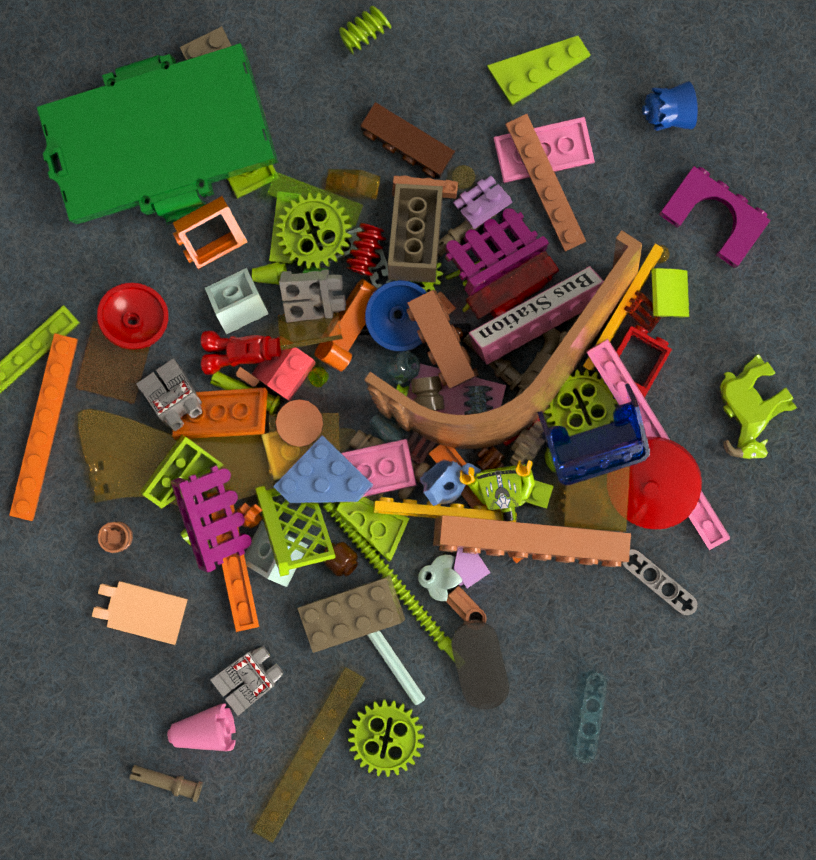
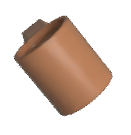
(463, 604)

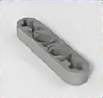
(659, 581)

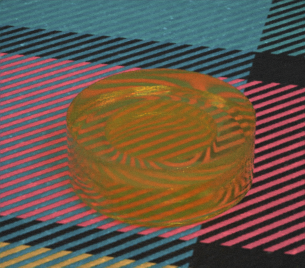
(464, 176)

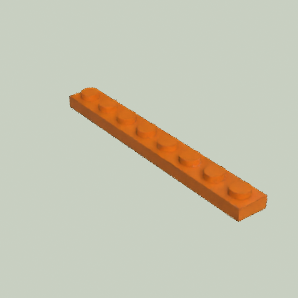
(43, 427)

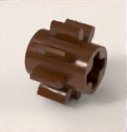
(490, 458)

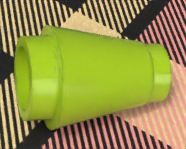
(268, 273)

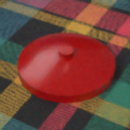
(663, 486)

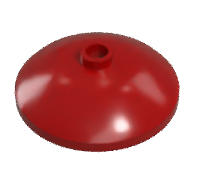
(135, 303)

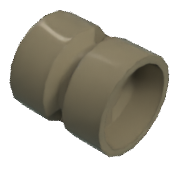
(427, 392)

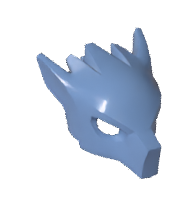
(443, 482)

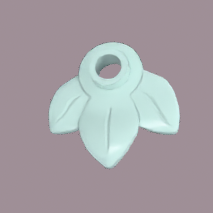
(442, 577)

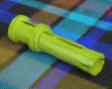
(229, 383)

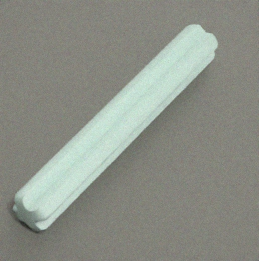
(396, 667)

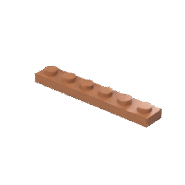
(545, 182)

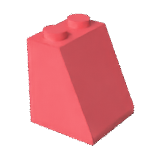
(285, 372)

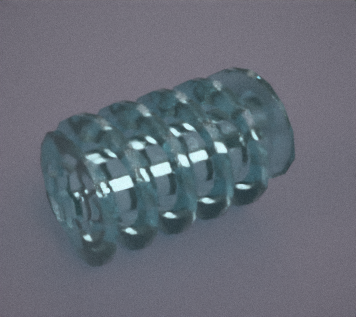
(478, 399)

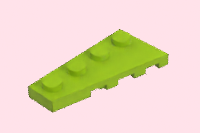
(532, 70)

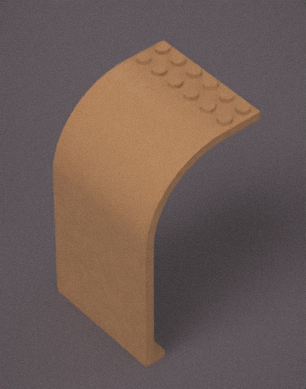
(509, 420)

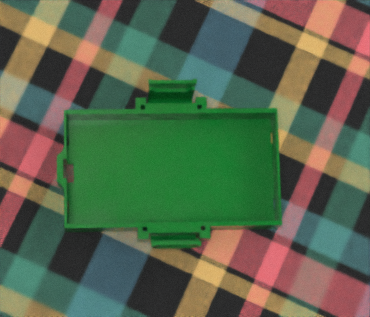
(157, 135)

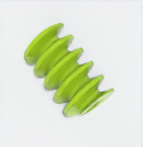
(363, 29)

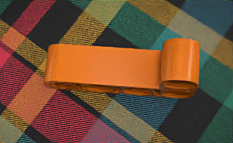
(352, 321)

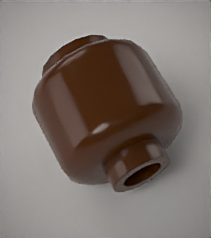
(344, 561)

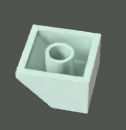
(236, 301)
(261, 558)

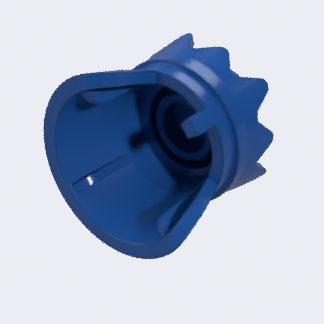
(672, 107)

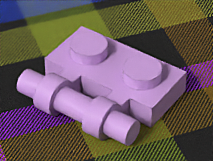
(485, 206)

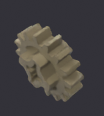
(527, 444)

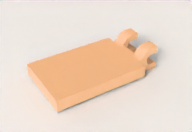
(142, 611)

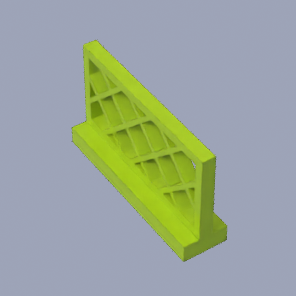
(277, 536)

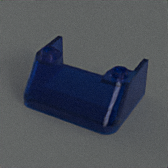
(601, 448)

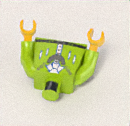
(501, 487)

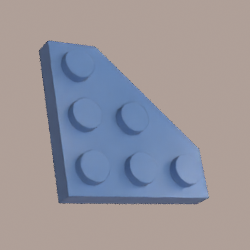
(323, 477)

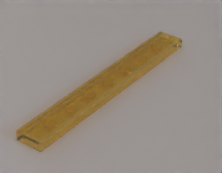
(309, 754)

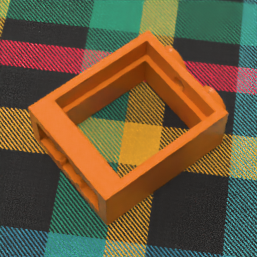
(216, 248)

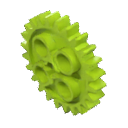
(333, 223)
(601, 399)
(365, 733)

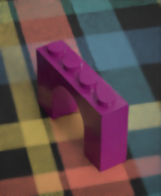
(747, 221)

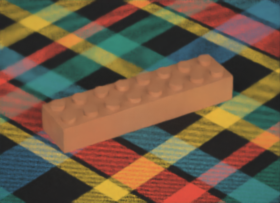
(531, 539)

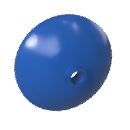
(392, 332)

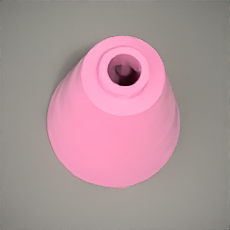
(205, 730)

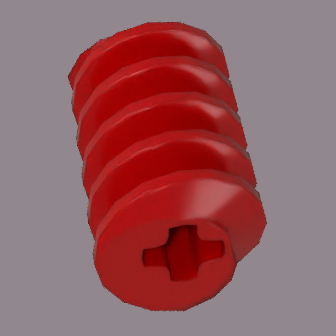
(366, 249)

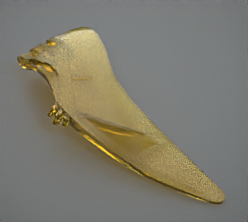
(135, 451)

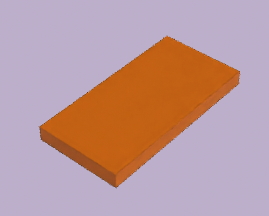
(227, 414)

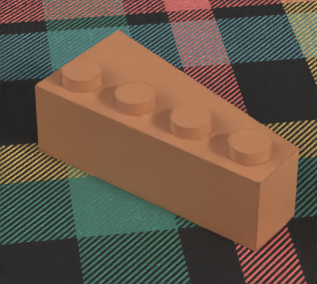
(441, 339)

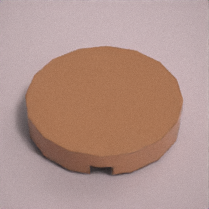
(299, 423)

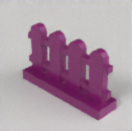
(493, 267)
(192, 512)

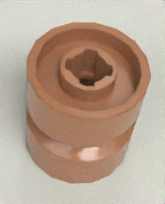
(115, 537)

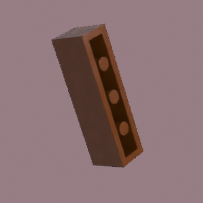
(406, 140)

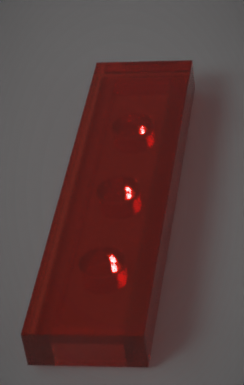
(511, 285)

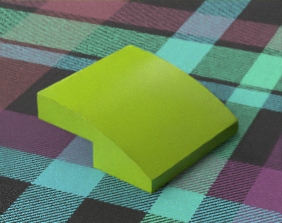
(670, 293)

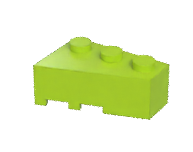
(180, 462)

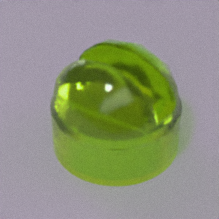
(314, 380)

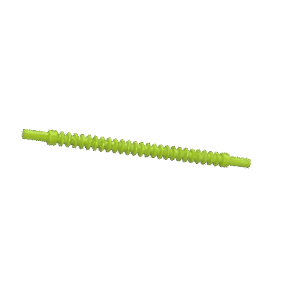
(444, 643)

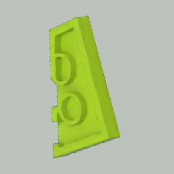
(380, 530)

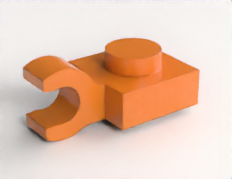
(250, 514)

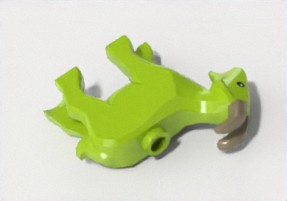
(749, 409)

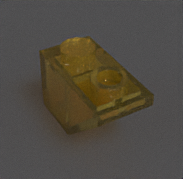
(353, 183)

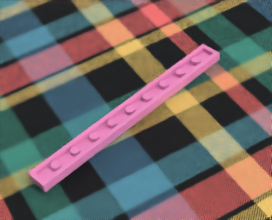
(615, 377)

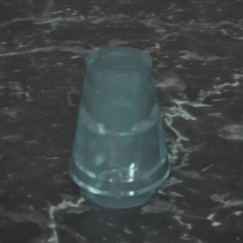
(386, 429)

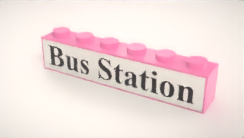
(535, 316)

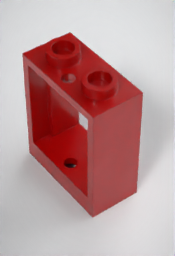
(658, 344)

